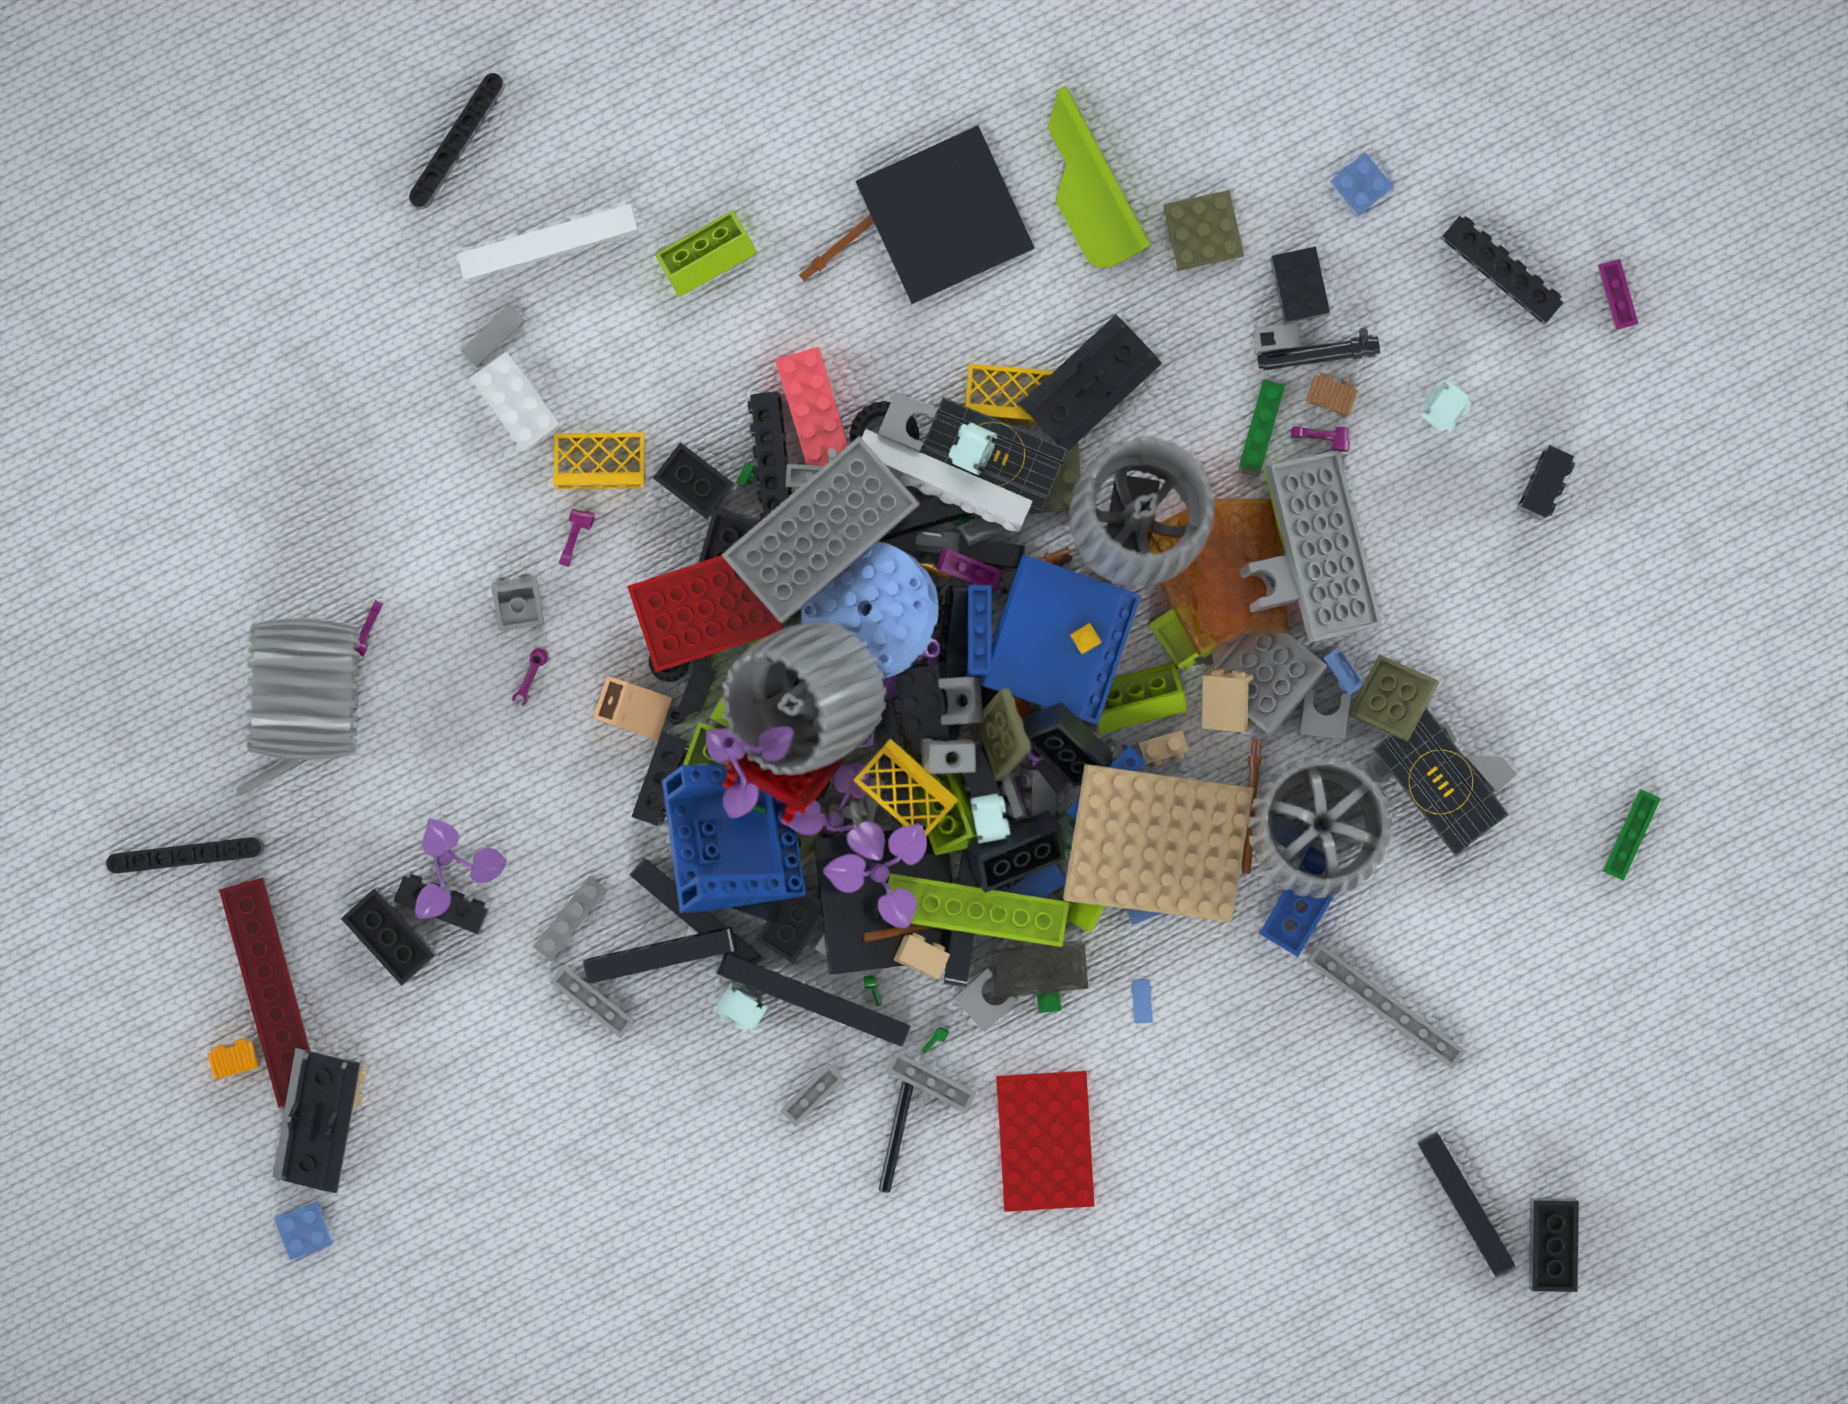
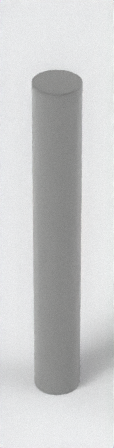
(269, 774)

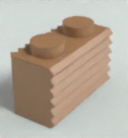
(1331, 394)

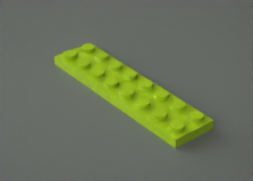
(987, 913)

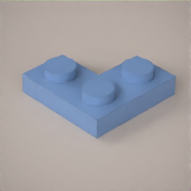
(1287, 834)

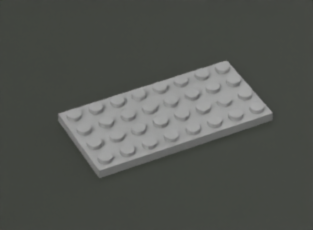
(820, 530)
(1323, 545)

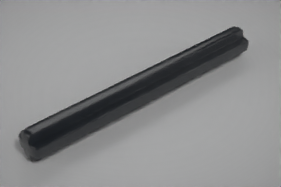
(896, 1137)

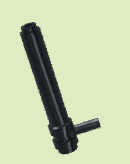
(1354, 348)

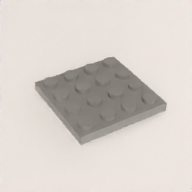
(1280, 671)

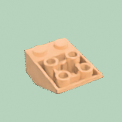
(632, 708)

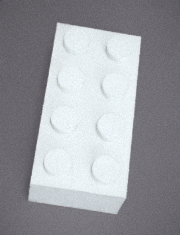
(515, 402)

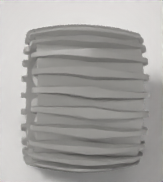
(1179, 472)
(837, 679)
(302, 689)
(1362, 790)

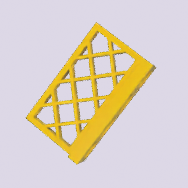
(1006, 414)
(605, 479)
(915, 772)

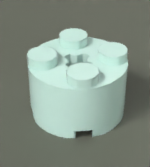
(1444, 406)
(972, 448)
(988, 818)
(741, 1006)

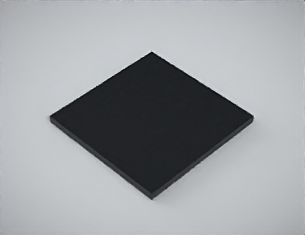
(944, 214)
(855, 913)

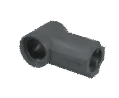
(936, 542)

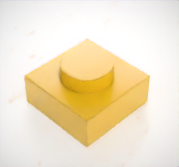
(1085, 638)

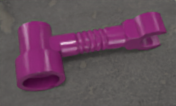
(1339, 437)
(580, 520)
(370, 620)
(533, 668)

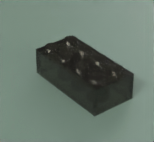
(1039, 969)

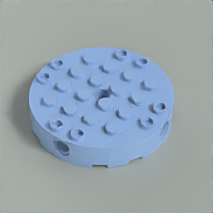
(901, 604)

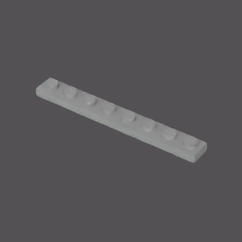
(1386, 1006)

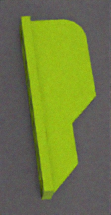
(1090, 192)

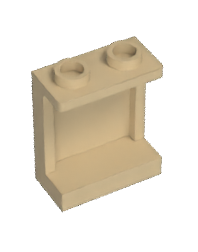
(1226, 700)

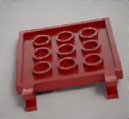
(794, 790)

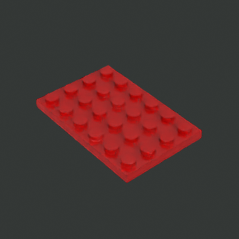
(698, 613)
(1045, 1141)

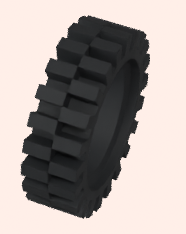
(872, 411)

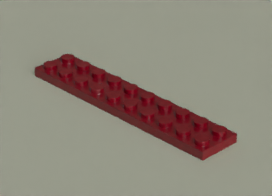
(266, 979)

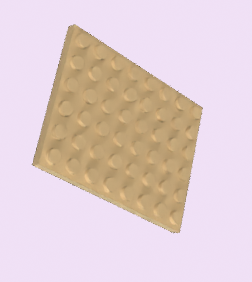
(1158, 843)

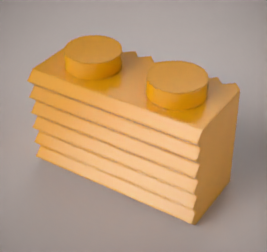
(233, 1059)

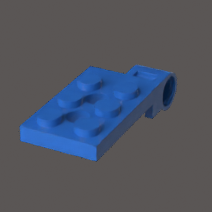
(1273, 929)

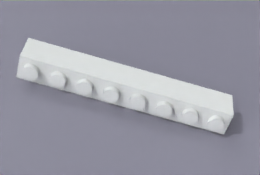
(547, 242)
(950, 483)

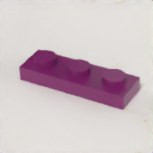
(1617, 294)
(968, 569)

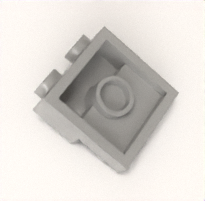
(517, 602)

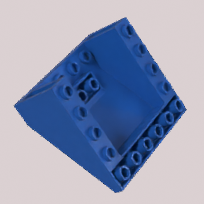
(1034, 642)
(725, 858)

